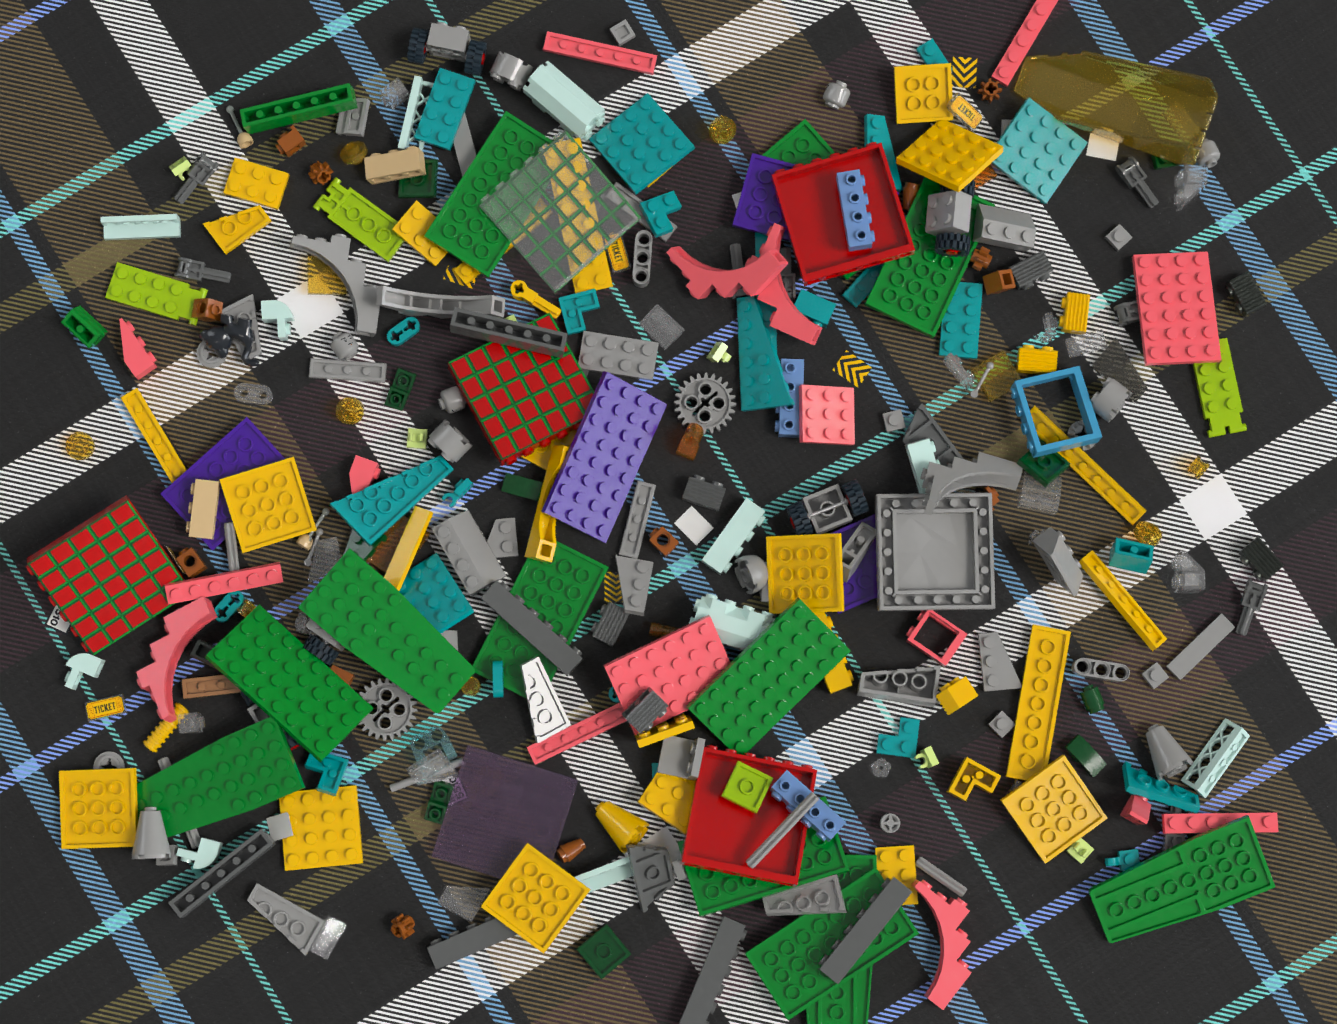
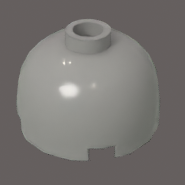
(751, 573)

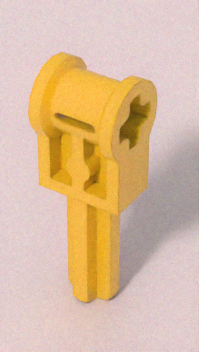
(533, 299)

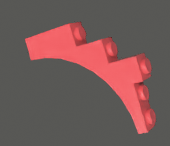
(705, 278)
(787, 316)
(166, 652)
(950, 972)

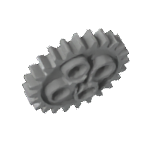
(692, 391)
(398, 722)

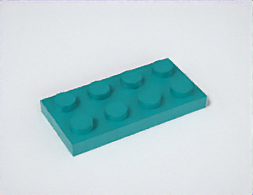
(444, 109)
(962, 322)

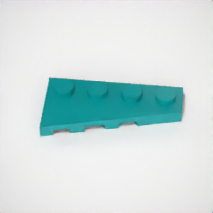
(876, 131)
(1159, 790)

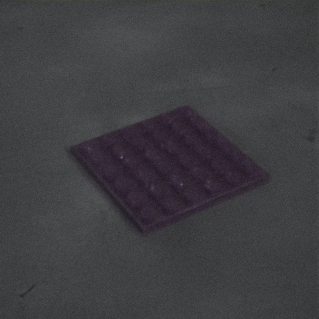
(499, 810)

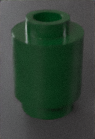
(1092, 699)

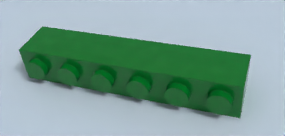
(298, 108)

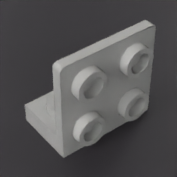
(681, 757)

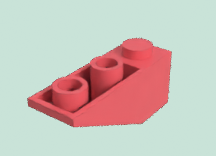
(134, 353)
(363, 473)

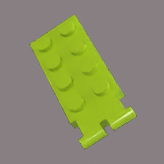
(360, 219)
(153, 293)
(1219, 393)

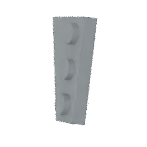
(246, 309)
(634, 583)
(995, 664)

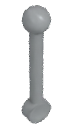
(974, 393)
(307, 562)

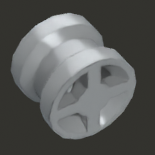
(889, 823)

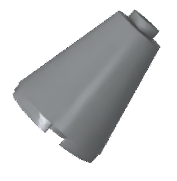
(1166, 753)
(150, 836)

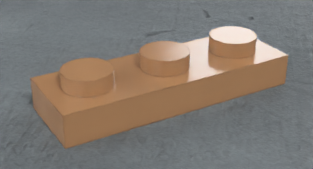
(208, 687)

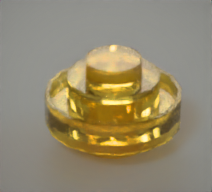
(722, 130)
(353, 152)
(349, 410)
(80, 446)
(1147, 533)

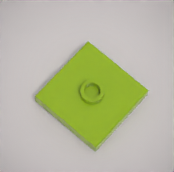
(747, 787)

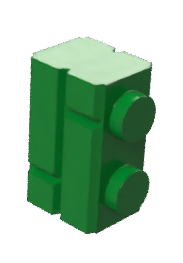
(84, 326)

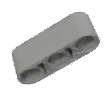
(646, 250)
(1109, 667)

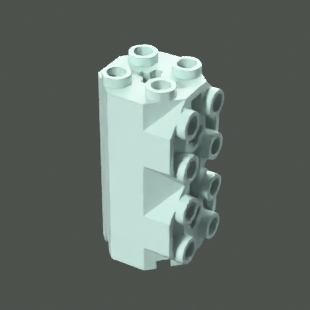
(564, 101)
(734, 625)

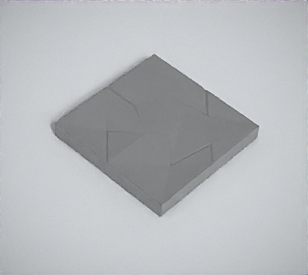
(936, 558)

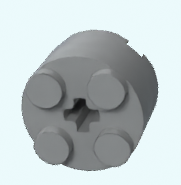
(511, 70)
(1110, 400)
(450, 441)

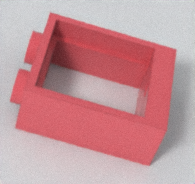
(960, 636)

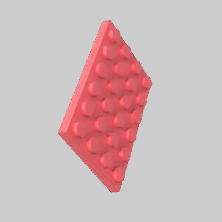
(1176, 308)
(673, 666)

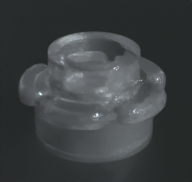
(886, 768)

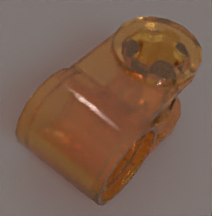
(690, 441)

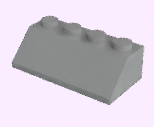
(468, 552)

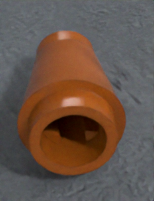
(909, 194)
(570, 850)

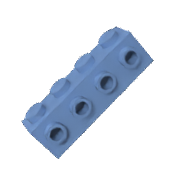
(854, 211)
(789, 415)
(819, 817)

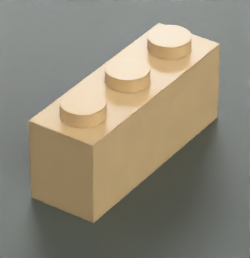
(394, 165)
(203, 509)

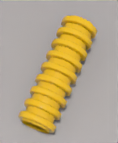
(163, 730)

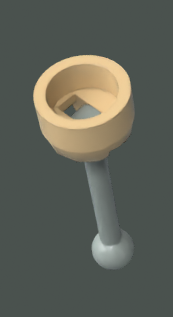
(244, 139)
(306, 540)

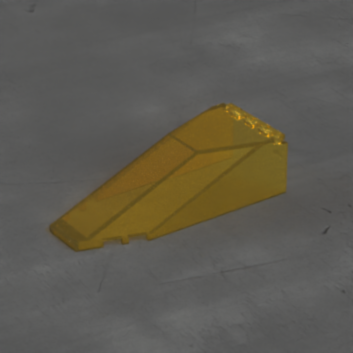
(1123, 101)

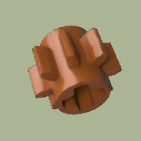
(986, 94)
(320, 172)
(981, 258)
(402, 926)

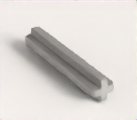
(231, 546)
(940, 876)

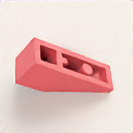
(1137, 810)

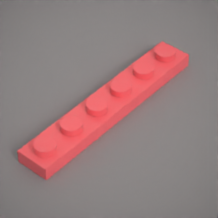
(1023, 41)
(600, 53)
(223, 583)
(577, 734)
(1202, 822)

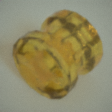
(1197, 467)
(246, 608)
(473, 688)

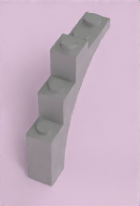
(351, 273)
(436, 305)
(983, 471)

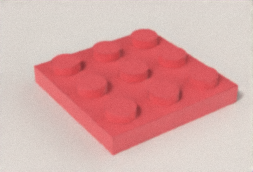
(826, 415)

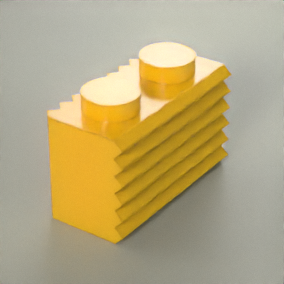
(1075, 313)
(1036, 360)
(956, 694)

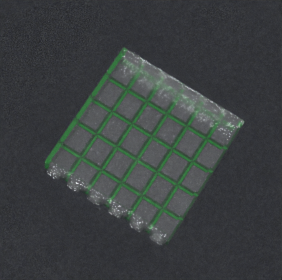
(559, 211)

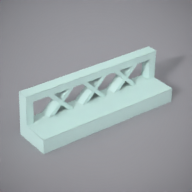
(409, 120)
(141, 227)
(1219, 763)
(606, 874)

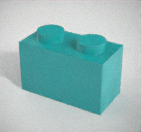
(815, 308)
(1131, 555)

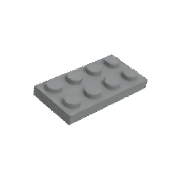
(618, 355)

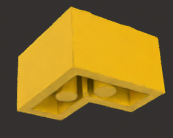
(971, 774)

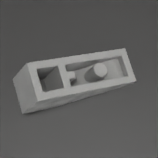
(856, 549)

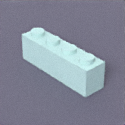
(919, 455)
(733, 536)

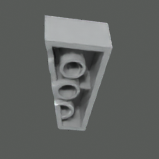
(907, 686)

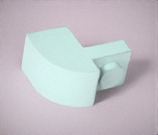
(277, 311)
(82, 664)
(206, 856)

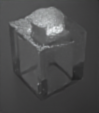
(394, 94)

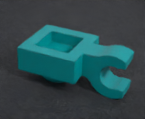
(462, 488)
(1125, 859)

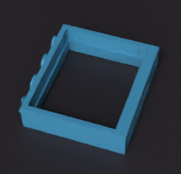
(1084, 404)

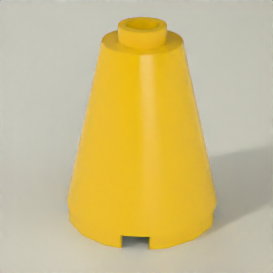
(621, 825)

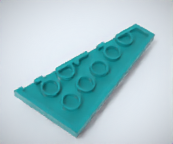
(760, 369)
(386, 502)

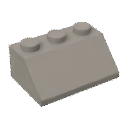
(1004, 228)
(1059, 560)

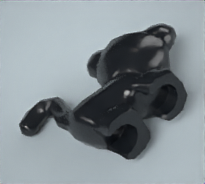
(220, 337)

